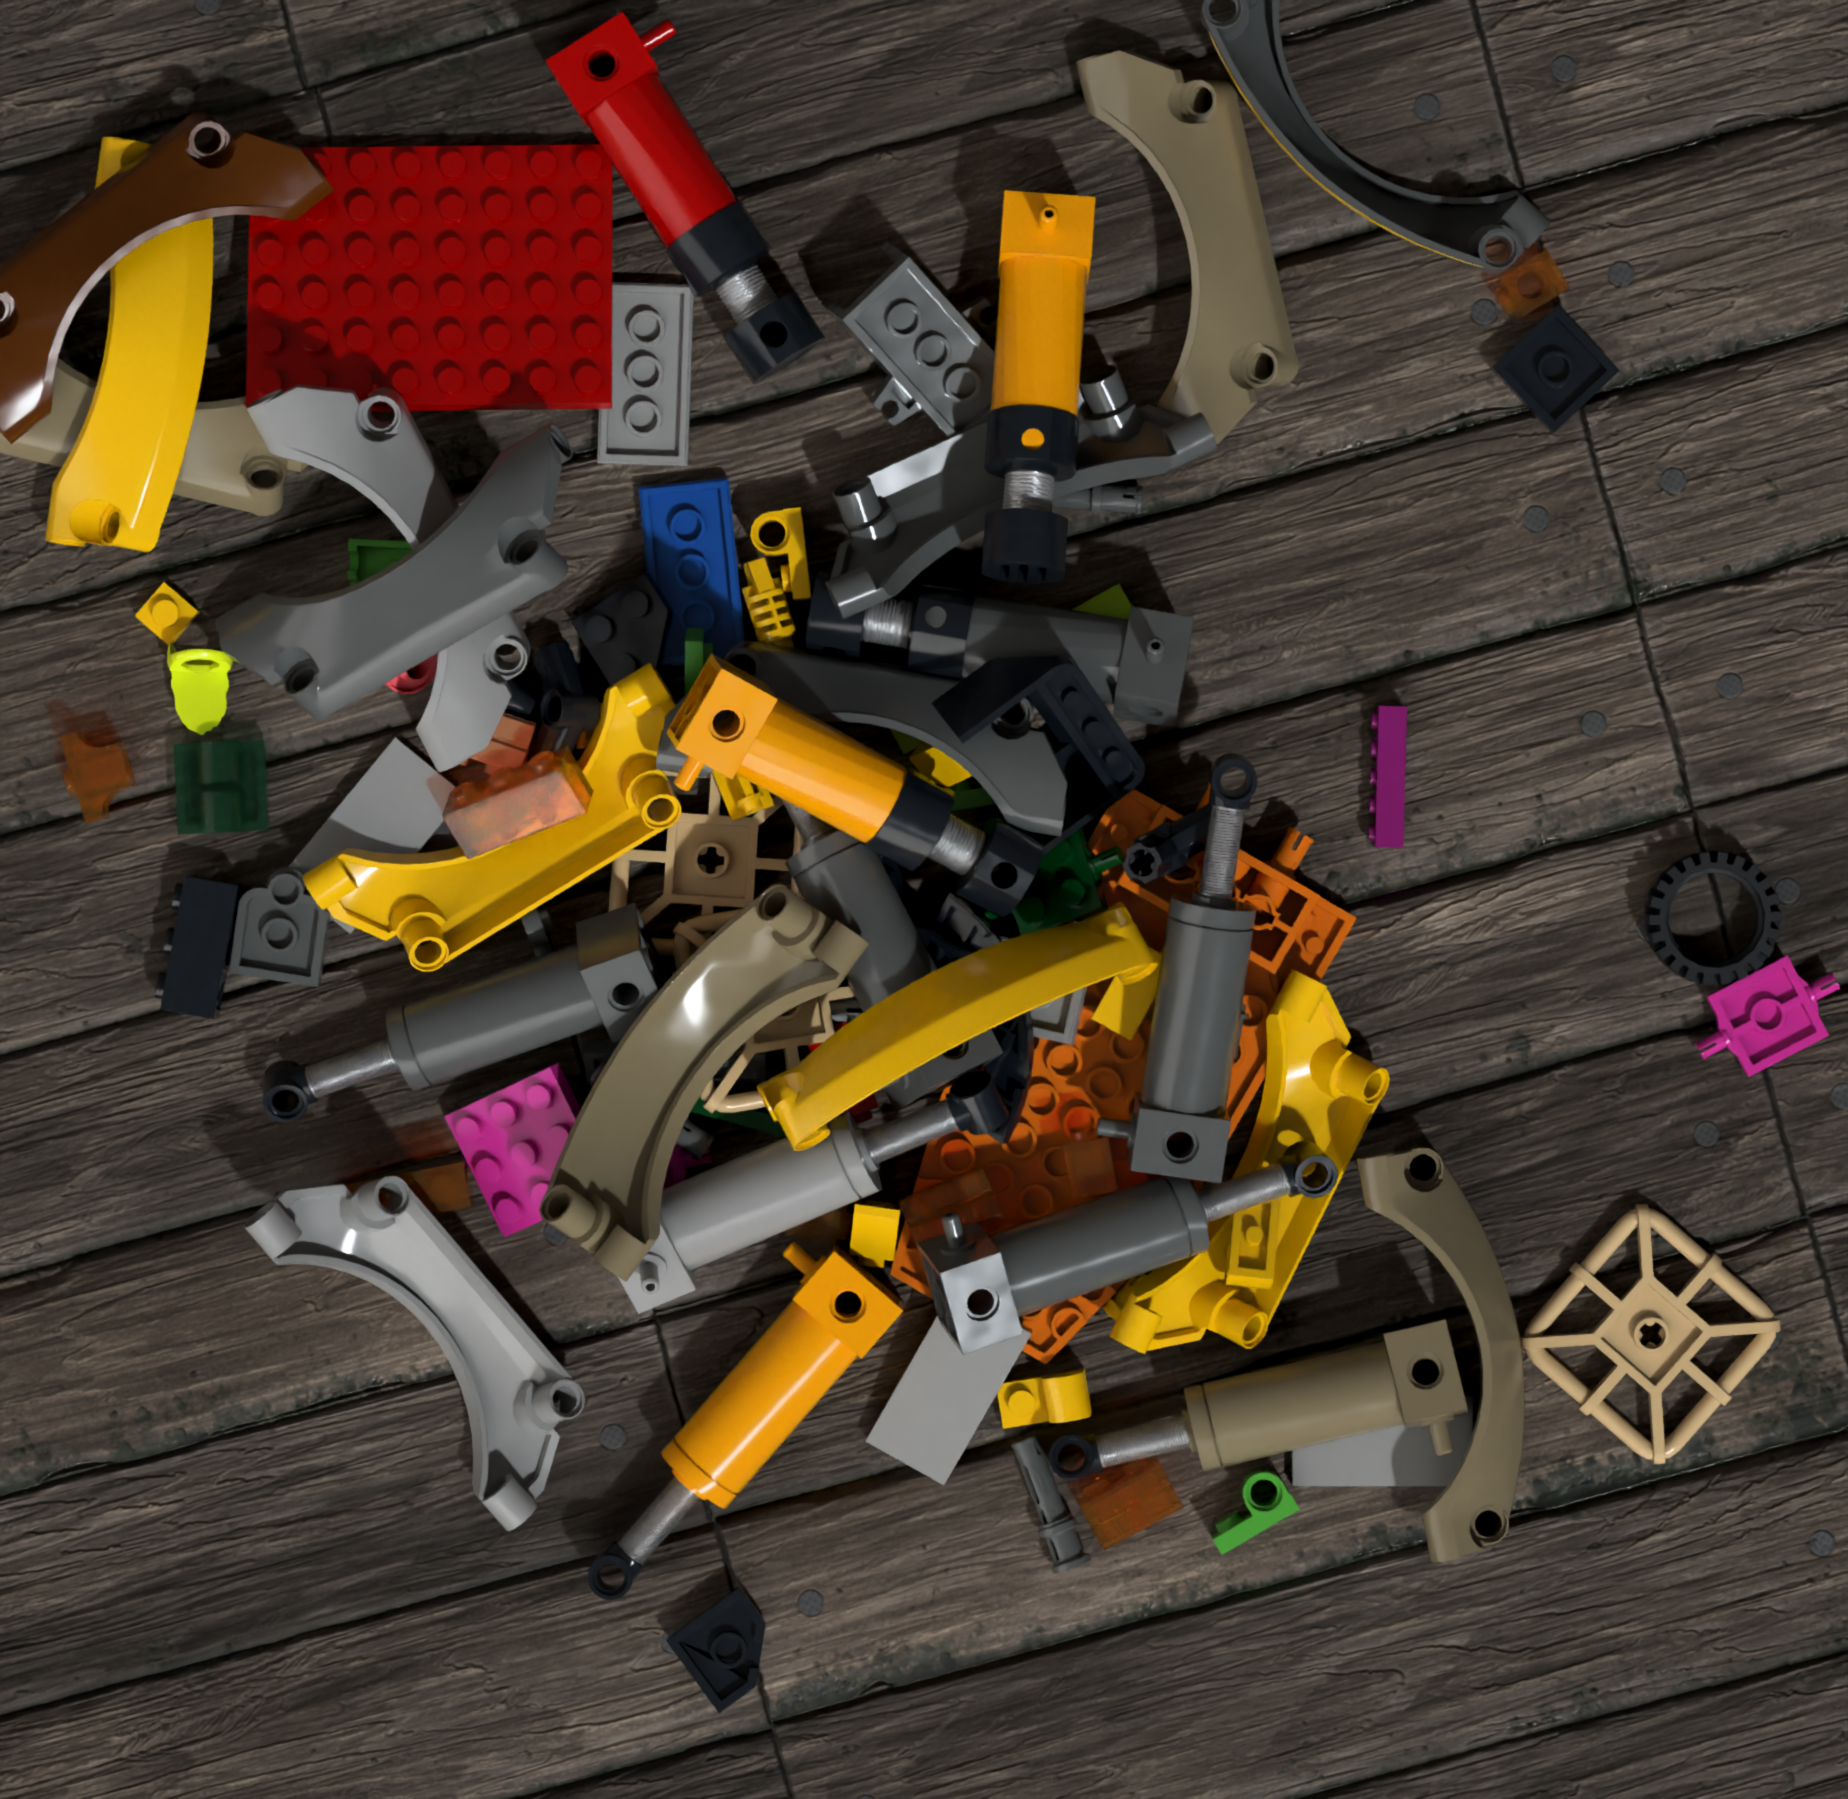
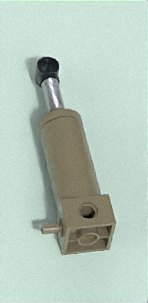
(1296, 1406)

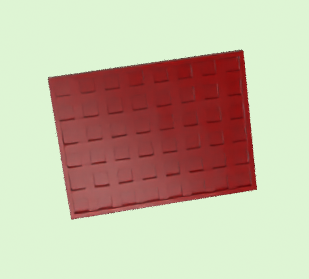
(441, 279)

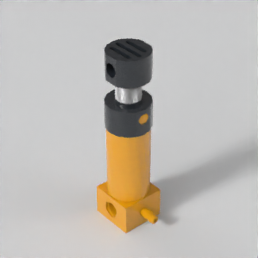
(1036, 380)
(846, 785)

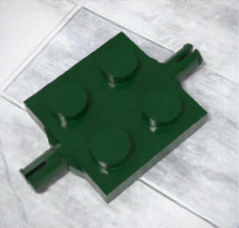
(1064, 886)

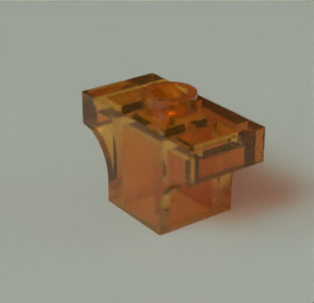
(95, 774)

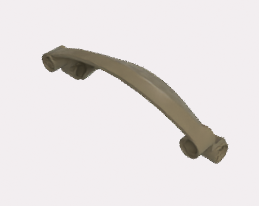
(622, 1141)
(1447, 1225)

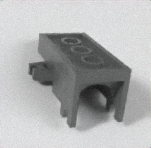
(931, 351)

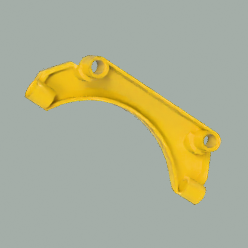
(467, 900)
(1309, 1094)

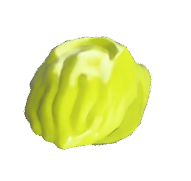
(199, 686)

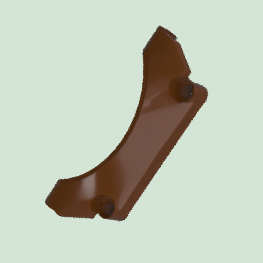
(151, 194)

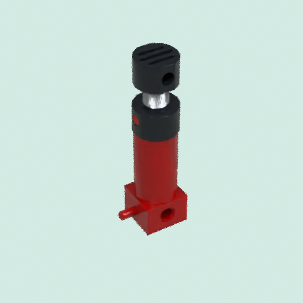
(681, 189)

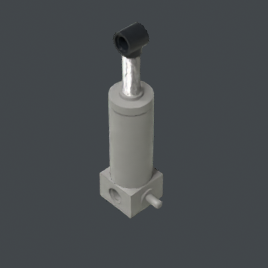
(788, 1187)

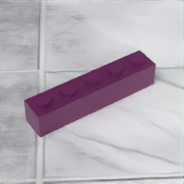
(1388, 776)

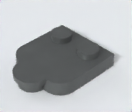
(280, 931)

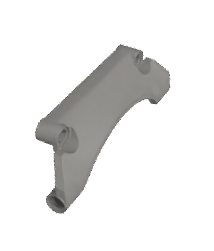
(401, 477)
(493, 1353)

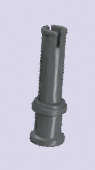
(1056, 1523)

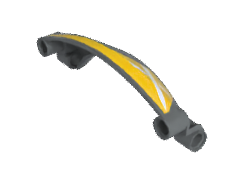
(1441, 224)

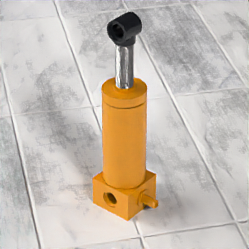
(760, 1401)

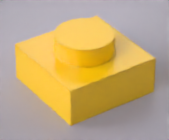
(167, 613)

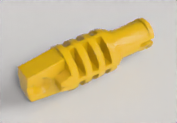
(767, 605)

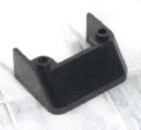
(1091, 748)

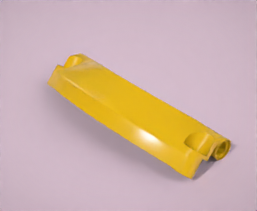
(147, 386)
(948, 1011)

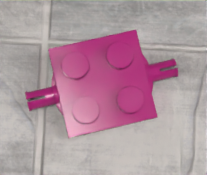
(1767, 1015)

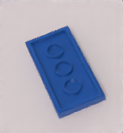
(694, 562)

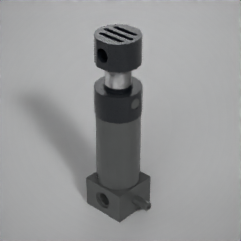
(957, 630)

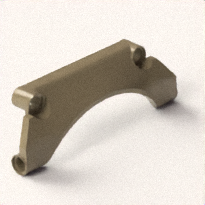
(1209, 173)
(221, 461)

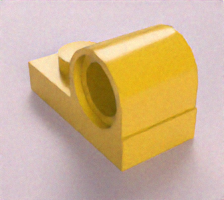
(796, 574)
(1253, 1246)
(1044, 1398)

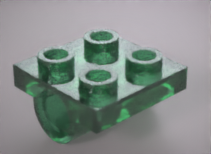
(221, 787)

